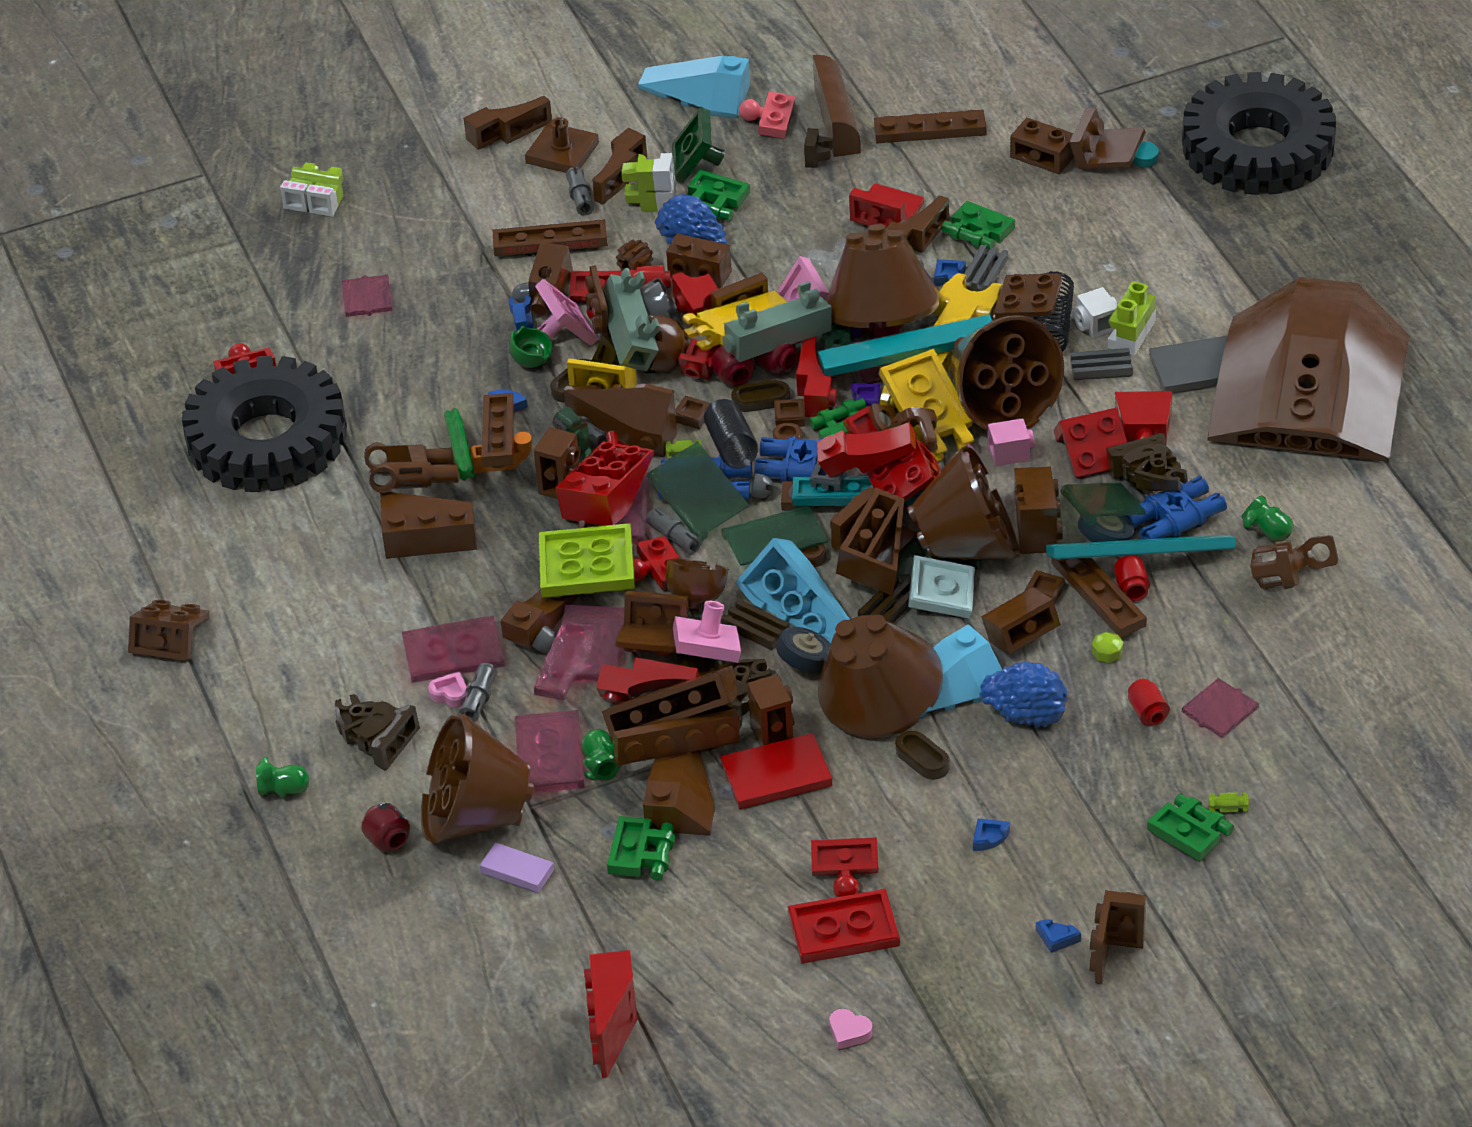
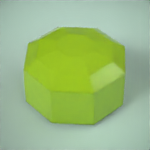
(1107, 647)

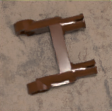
(412, 466)

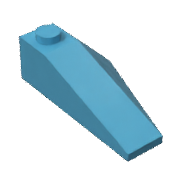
(711, 83)
(791, 589)
(965, 663)

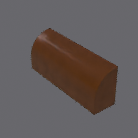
(835, 107)
(673, 701)

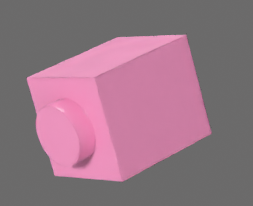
(1010, 442)

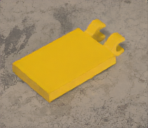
(712, 321)
(925, 384)

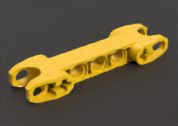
(957, 304)

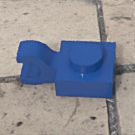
(521, 313)

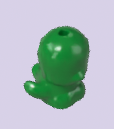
(1271, 520)
(599, 755)
(283, 780)

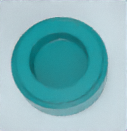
(1146, 155)

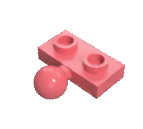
(774, 115)

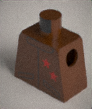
(554, 266)

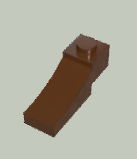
(506, 123)
(624, 150)
(925, 225)
(527, 618)

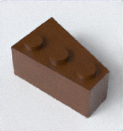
(1037, 509)
(425, 525)
(873, 543)

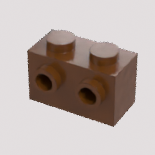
(1041, 145)
(698, 258)
(554, 459)
(1021, 620)
(770, 710)

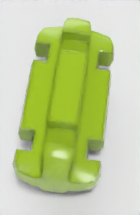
(680, 445)
(1228, 802)

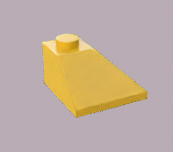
(600, 374)

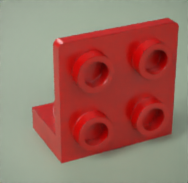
(882, 205)
(1088, 438)
(906, 474)

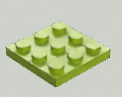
(586, 560)

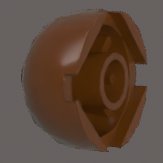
(670, 344)
(695, 580)

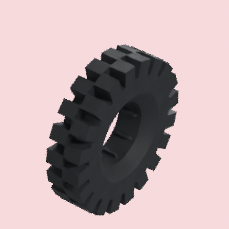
(1238, 105)
(284, 390)

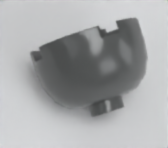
(658, 302)

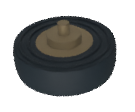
(1107, 529)
(803, 649)

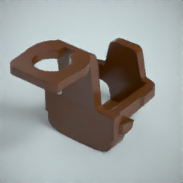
(915, 416)
(1290, 561)

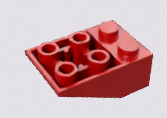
(604, 484)
(611, 1003)

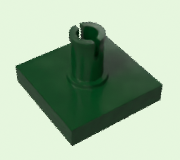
(694, 144)

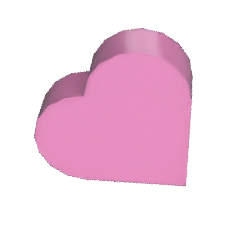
(448, 690)
(849, 1029)

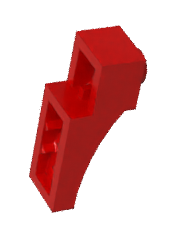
(812, 382)
(866, 451)
(620, 683)

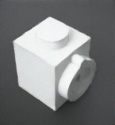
(1094, 312)

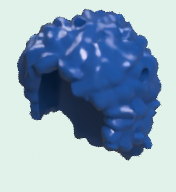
(689, 217)
(1026, 694)

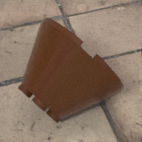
(880, 281)
(1007, 371)
(962, 514)
(877, 678)
(473, 783)

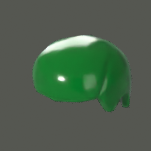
(530, 347)

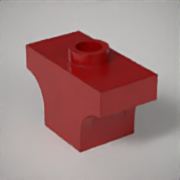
(692, 293)

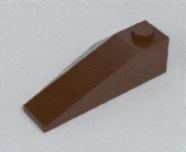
(638, 414)
(679, 794)

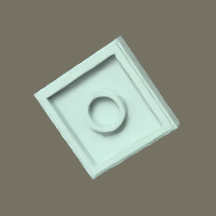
(941, 587)

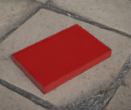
(776, 771)
(843, 926)

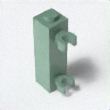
(629, 321)
(789, 323)

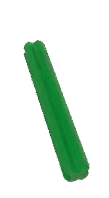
(459, 444)

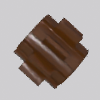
(633, 255)

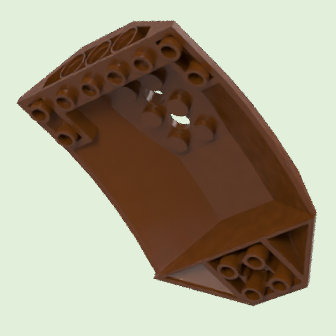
(1354, 386)

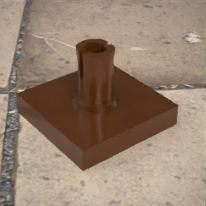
(561, 147)

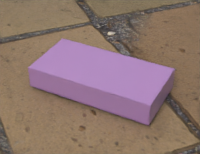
(517, 867)

